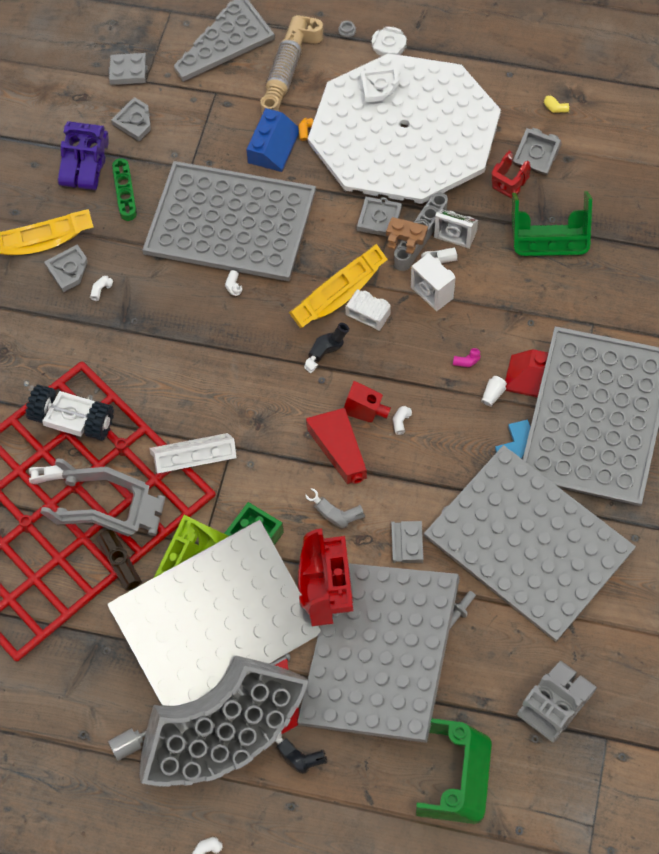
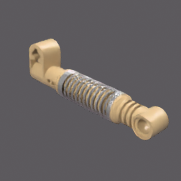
(287, 58)

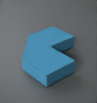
(519, 433)

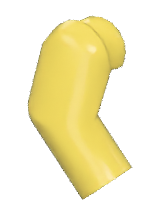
(554, 106)

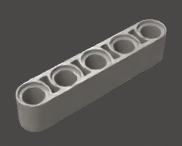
(426, 218)

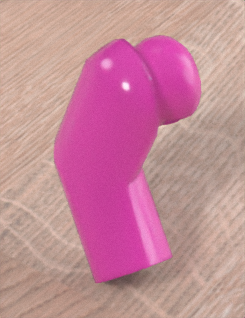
(469, 360)

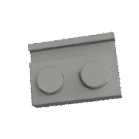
(407, 542)

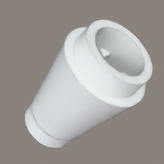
(494, 389)

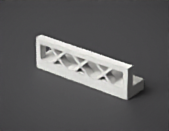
(193, 452)

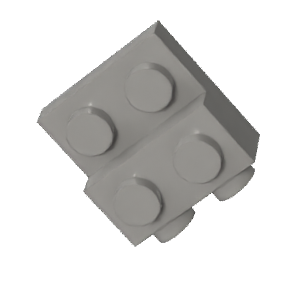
(538, 150)

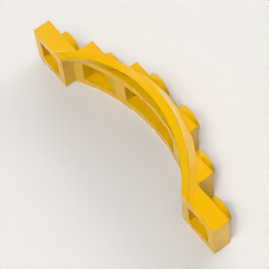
(45, 234)
(339, 287)

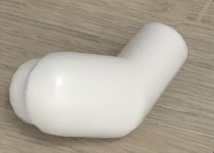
(231, 284)
(98, 286)
(402, 413)
(207, 845)

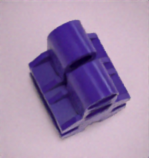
(80, 163)

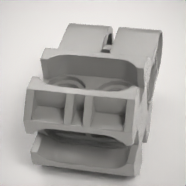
(556, 701)

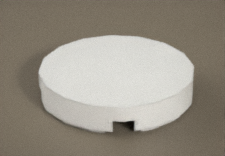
(389, 41)

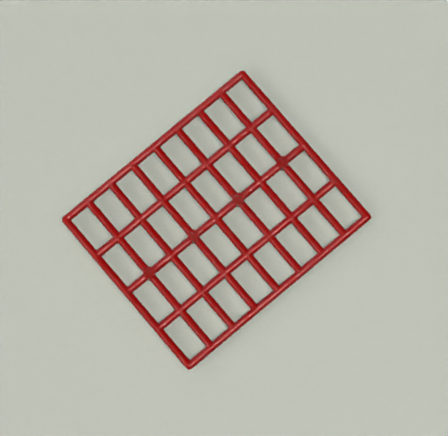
(26, 522)

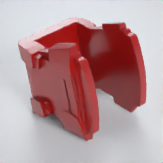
(511, 186)

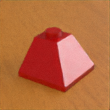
(526, 372)

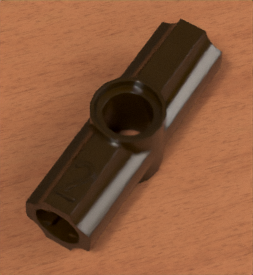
(124, 570)

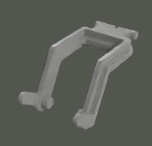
(141, 509)

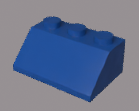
(272, 140)

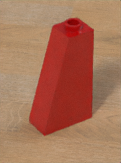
(337, 441)

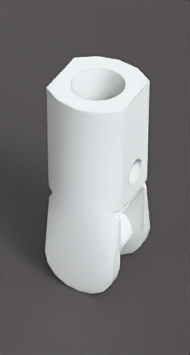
(444, 256)
(50, 473)

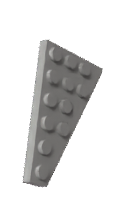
(231, 35)

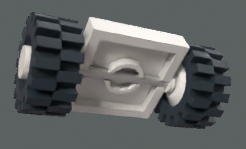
(69, 413)

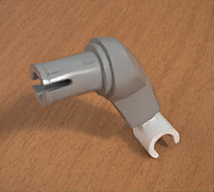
(335, 515)

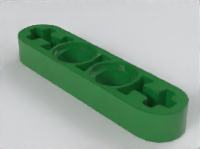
(124, 189)

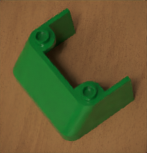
(552, 239)
(470, 802)

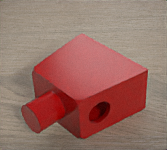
(364, 403)

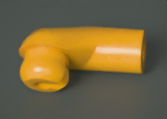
(303, 128)

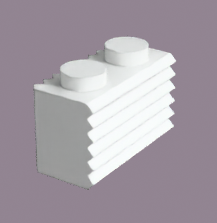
(368, 309)

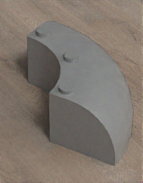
(222, 727)

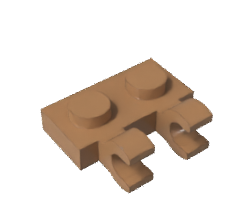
(407, 231)

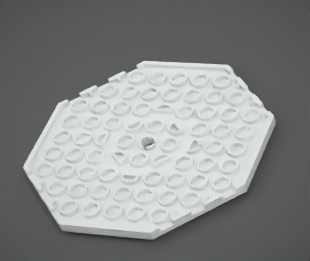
(445, 138)

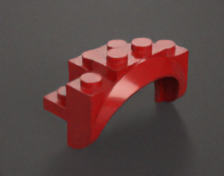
(324, 577)

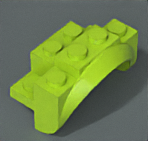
(183, 543)

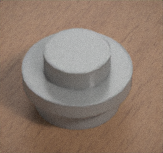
(347, 29)

